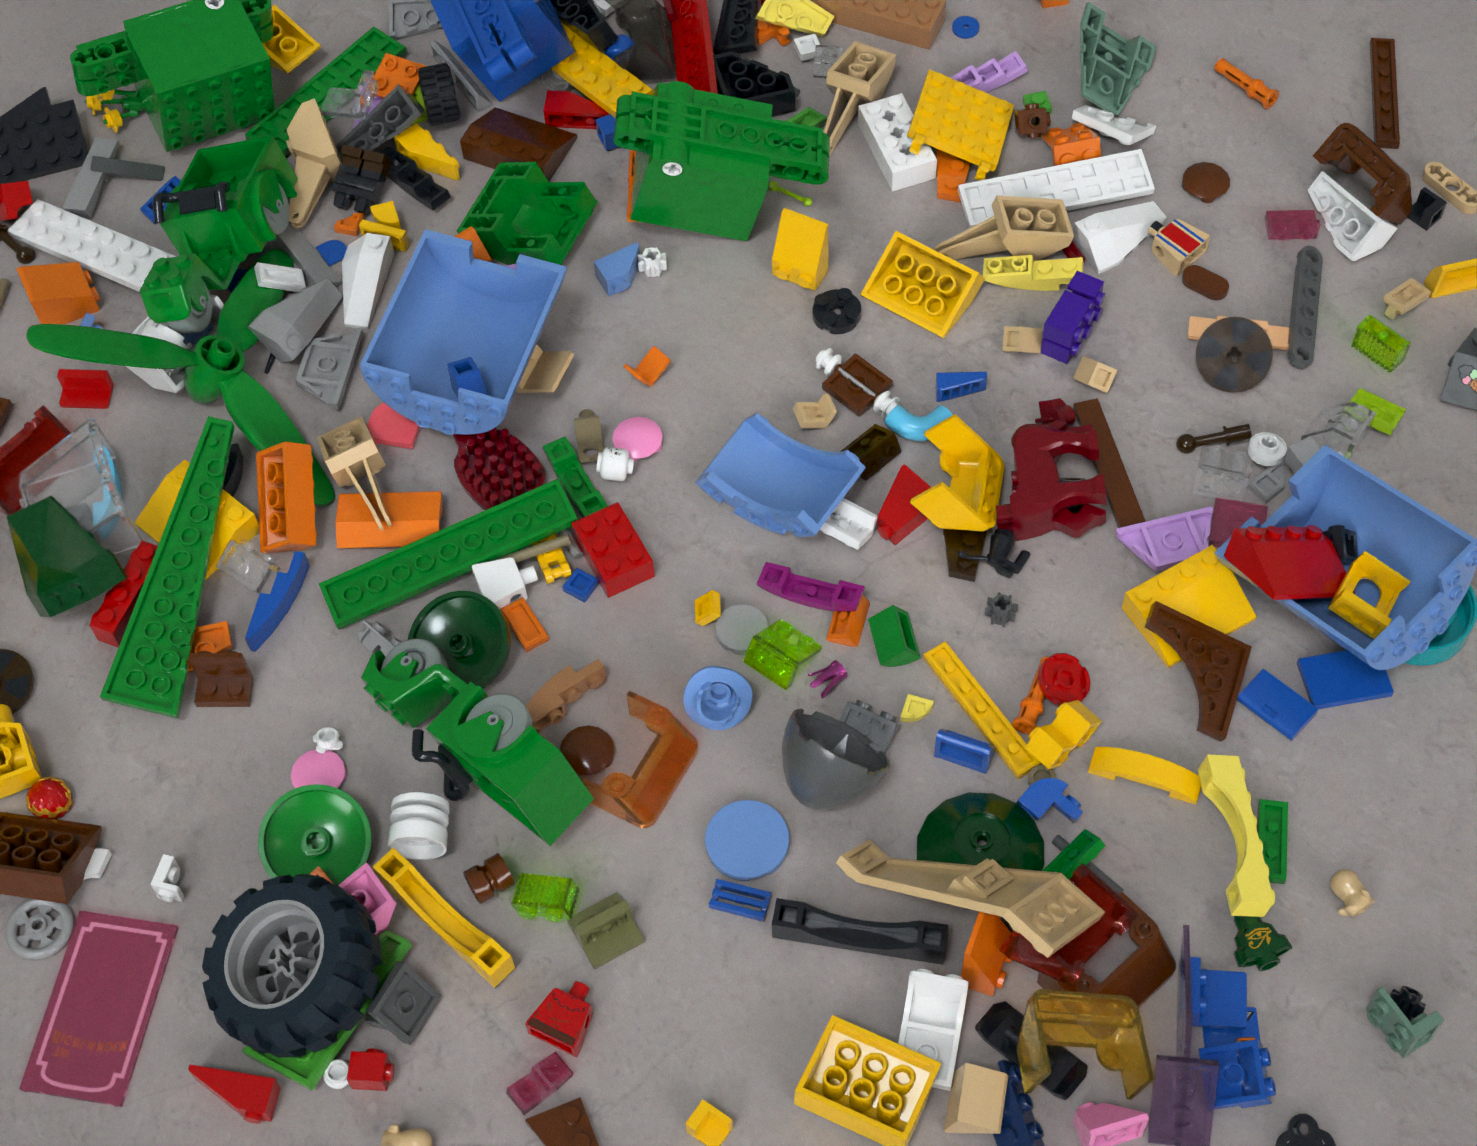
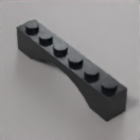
(904, 940)

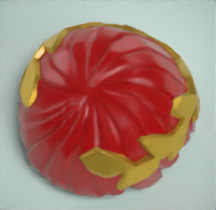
(49, 798)

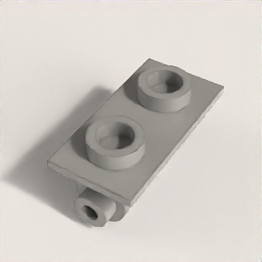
(376, 636)

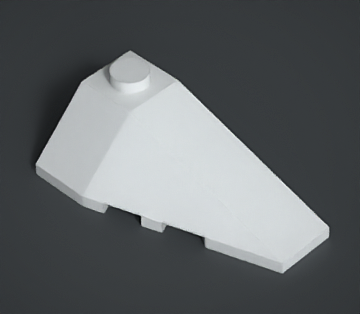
(1349, 219)
(1113, 233)
(364, 277)

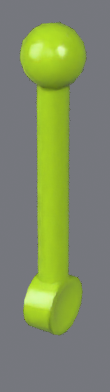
(773, 186)

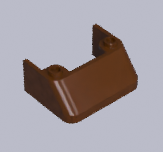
(1139, 974)

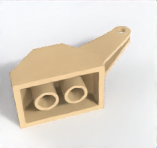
(858, 76)
(314, 157)
(1019, 226)
(351, 455)

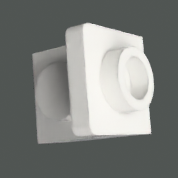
(164, 878)

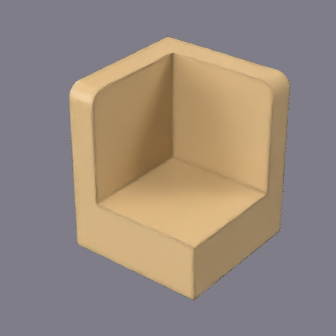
(1022, 339)
(1095, 374)

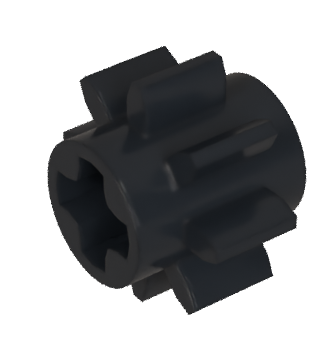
(1408, 1001)

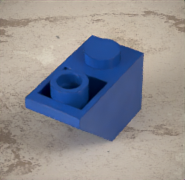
(466, 375)

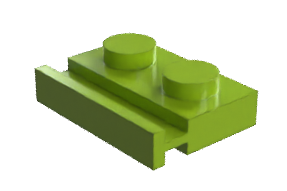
(1387, 413)

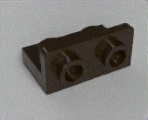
(874, 449)

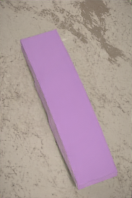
(992, 73)

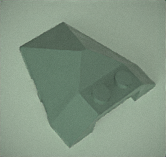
(1110, 62)

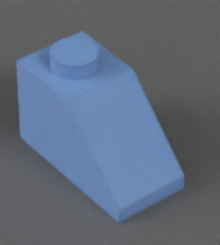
(617, 269)

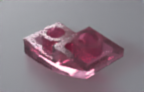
(540, 1083)

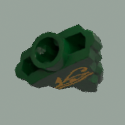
(1258, 943)

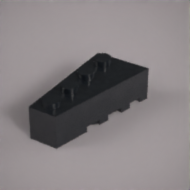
(586, 21)

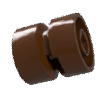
(489, 878)

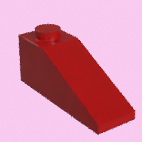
(570, 110)
(247, 1094)

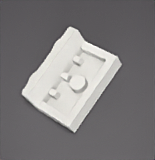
(850, 524)

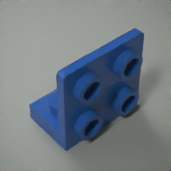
(1218, 997)

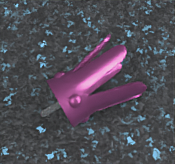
(834, 671)

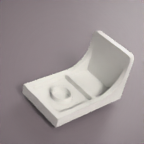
(934, 1019)

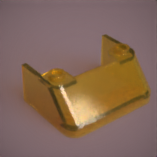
(1088, 1021)

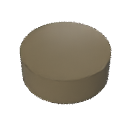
(1040, 772)

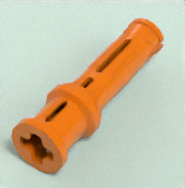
(1254, 87)
(1030, 707)

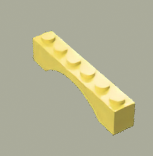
(1225, 786)

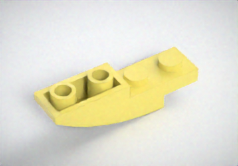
(1027, 274)

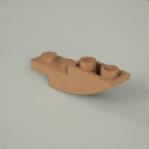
(549, 702)

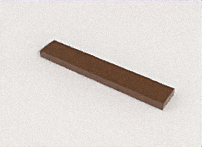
(1384, 93)
(1117, 483)

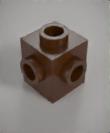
(1023, 120)

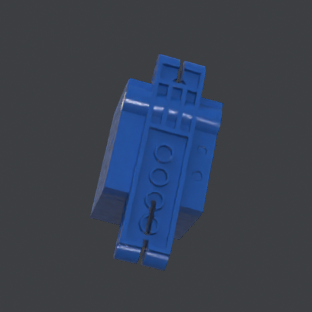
(504, 39)

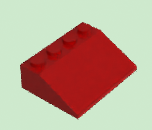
(1287, 561)

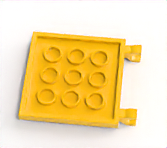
(960, 122)

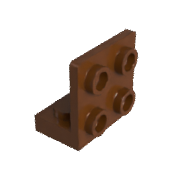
(222, 679)

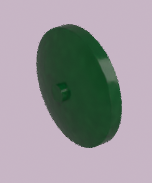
(468, 633)

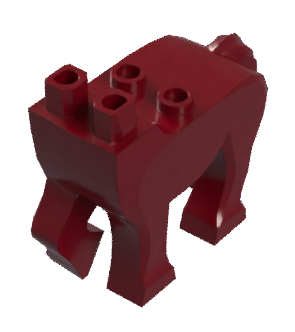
(1037, 495)

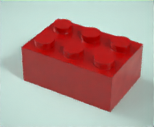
(613, 549)

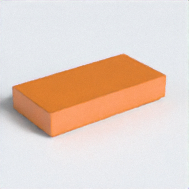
(525, 625)

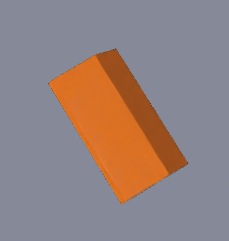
(411, 515)

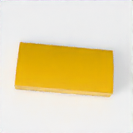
(1452, 278)

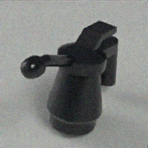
(1000, 547)

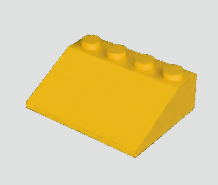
(922, 285)
(232, 523)
(1193, 587)
(866, 1083)

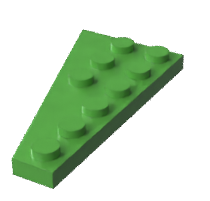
(309, 1068)

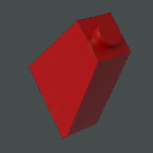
(897, 514)

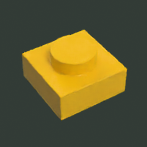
(707, 608)

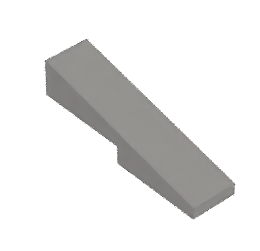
(88, 183)

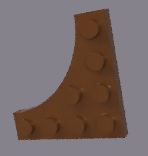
(1213, 660)

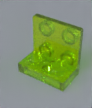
(780, 652)

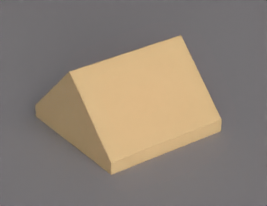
(976, 1100)

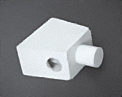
(503, 581)

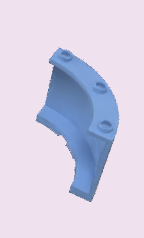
(779, 479)

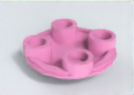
(638, 436)
(318, 769)

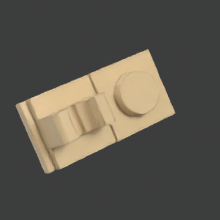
(1405, 297)

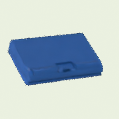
(1277, 704)

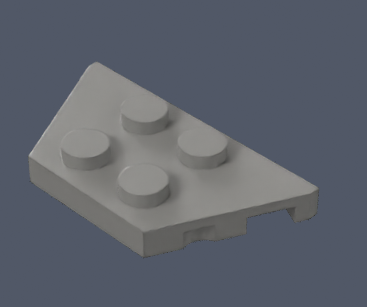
(328, 366)

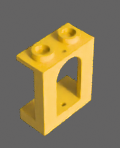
(1357, 611)

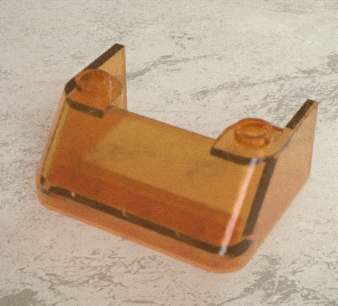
(647, 792)

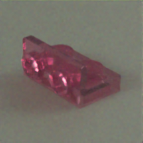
(1292, 224)

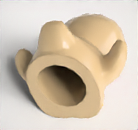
(1351, 891)
(408, 1137)

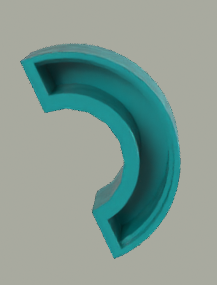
(1455, 636)

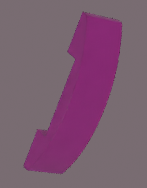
(809, 591)

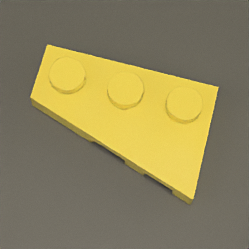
(796, 15)

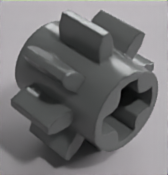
(1001, 609)

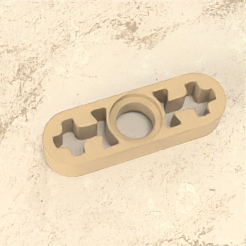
(1461, 199)

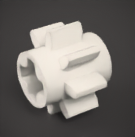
(652, 262)

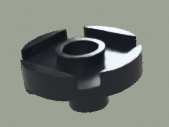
(836, 299)

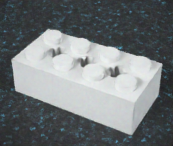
(886, 130)

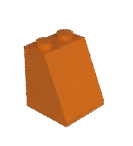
(59, 292)

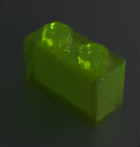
(1380, 343)
(545, 897)

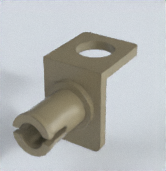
(588, 435)

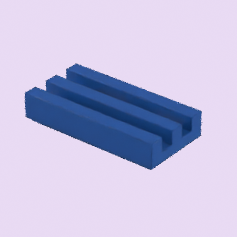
(743, 890)

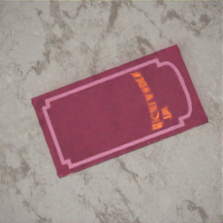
(99, 1009)

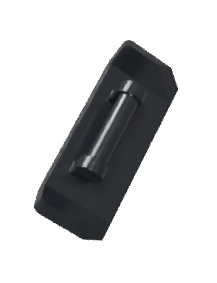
(1001, 1030)

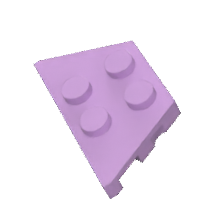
(1168, 539)

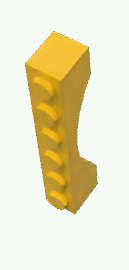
(465, 939)

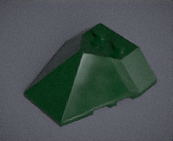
(59, 558)

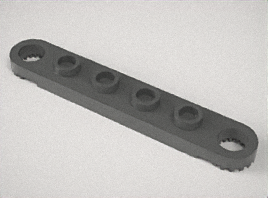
(1305, 307)

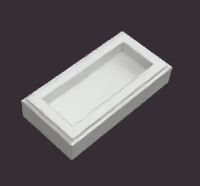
(279, 277)

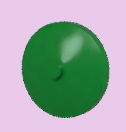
(315, 829)

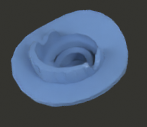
(717, 697)

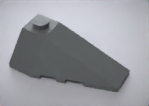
(385, 121)

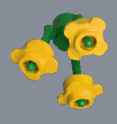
(112, 118)

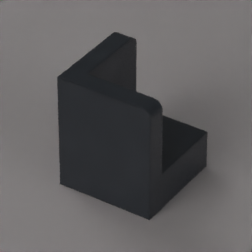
(1427, 209)

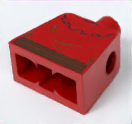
(562, 1019)

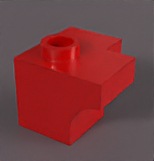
(12, 198)

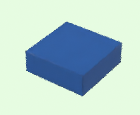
(580, 585)

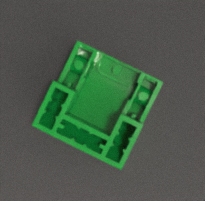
(528, 214)

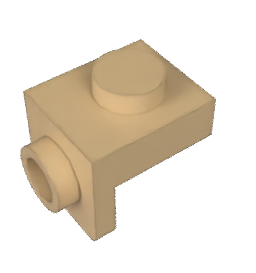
(815, 414)

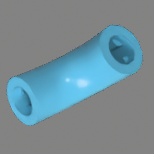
(912, 426)

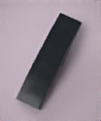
(414, 180)

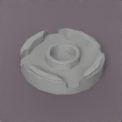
(738, 626)

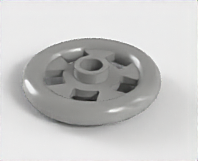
(47, 947)

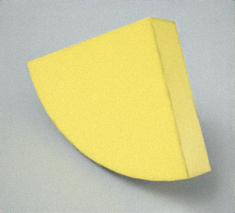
(915, 708)

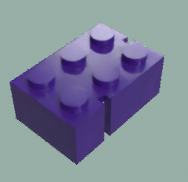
(1073, 317)

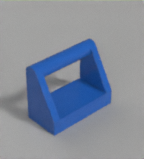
(963, 750)

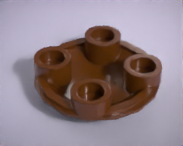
(1206, 181)
(587, 749)

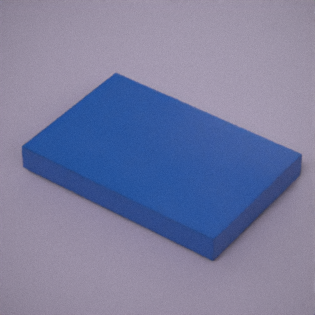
(1342, 680)

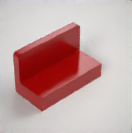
(85, 388)

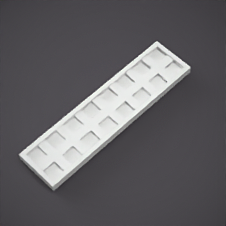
(1076, 183)
(86, 242)

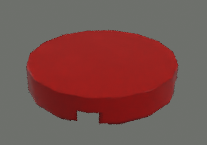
(1063, 679)

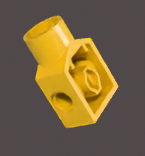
(17, 756)

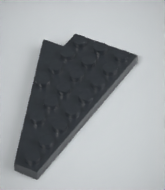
(40, 139)

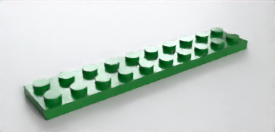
(447, 553)

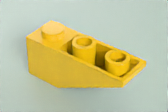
(427, 153)

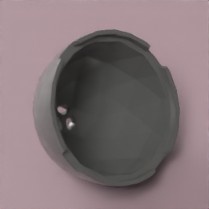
(828, 761)

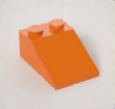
(982, 957)

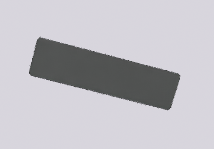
(127, 168)

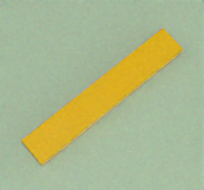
(980, 709)

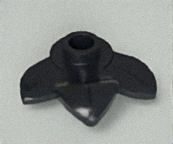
(1314, 1137)

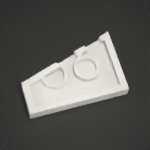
(1120, 128)

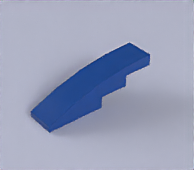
(274, 606)

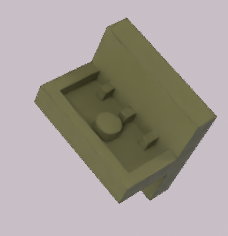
(606, 930)

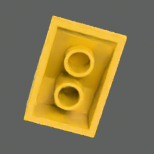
(289, 44)
(801, 250)

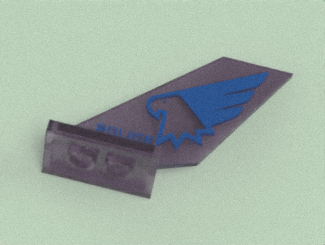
(1183, 1085)

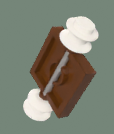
(856, 383)

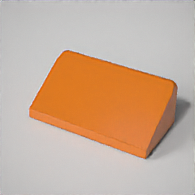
(847, 626)

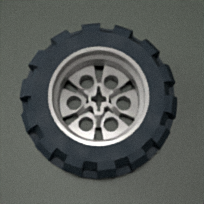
(326, 935)

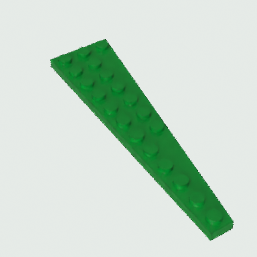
(156, 645)

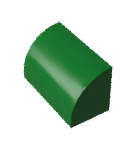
(894, 637)

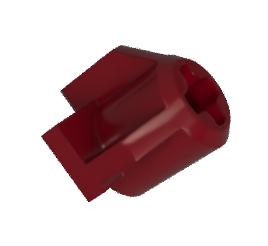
(1055, 409)

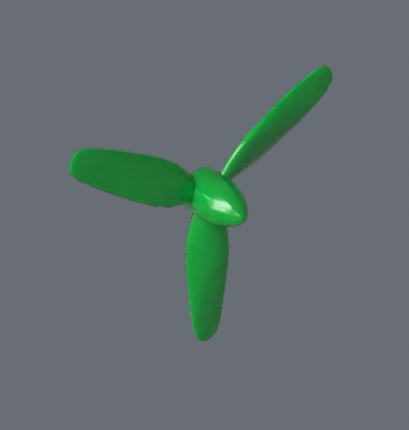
(211, 368)

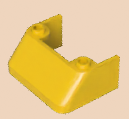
(974, 482)

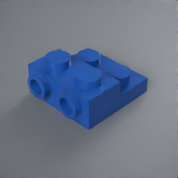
(1241, 1074)

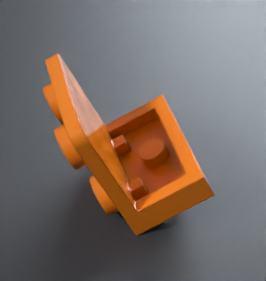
(396, 71)
(1072, 144)

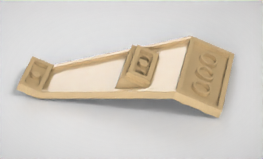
(1033, 902)

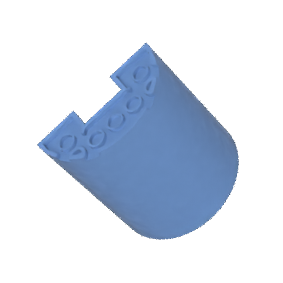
(454, 311)
(1394, 530)

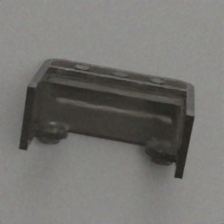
(651, 32)

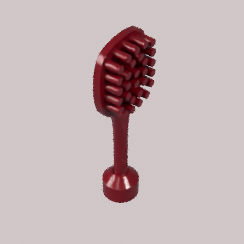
(496, 467)

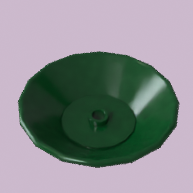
(959, 822)

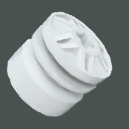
(419, 825)

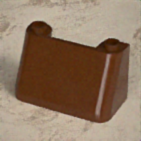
(1352, 150)

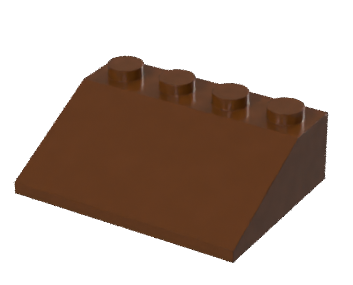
(514, 138)
(44, 856)

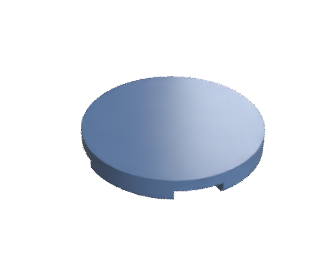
(747, 840)

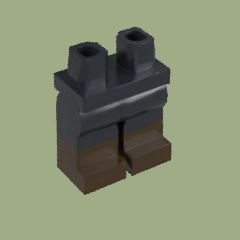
(360, 178)

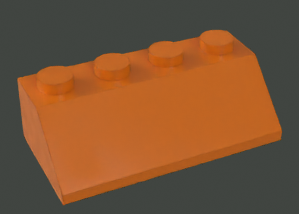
(286, 498)

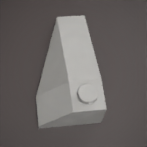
(295, 320)

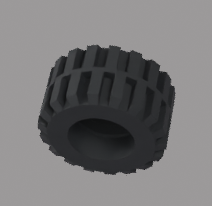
(439, 94)

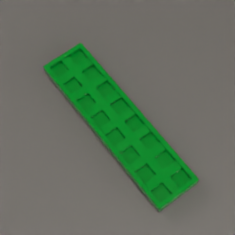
(342, 72)

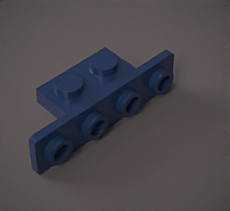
(1018, 1121)

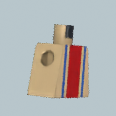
(1178, 244)

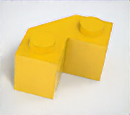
(1069, 729)

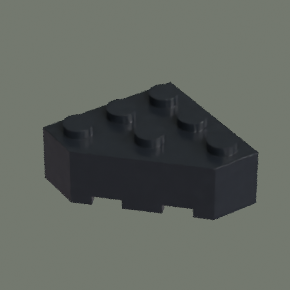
(753, 82)

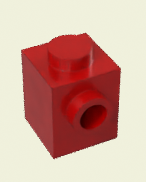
(370, 1070)

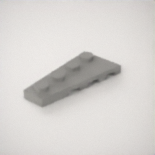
(411, 18)

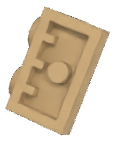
(544, 371)

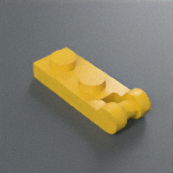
(552, 559)

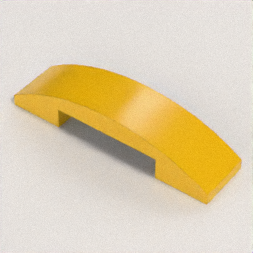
(1146, 769)

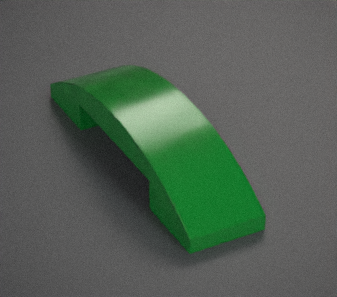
(573, 477)

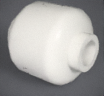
(614, 464)

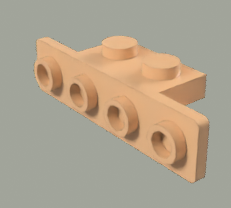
(1277, 334)

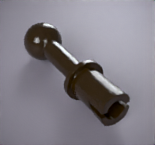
(24, 254)
(1187, 443)

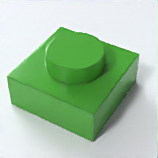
(1038, 97)

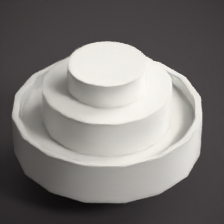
(1267, 449)

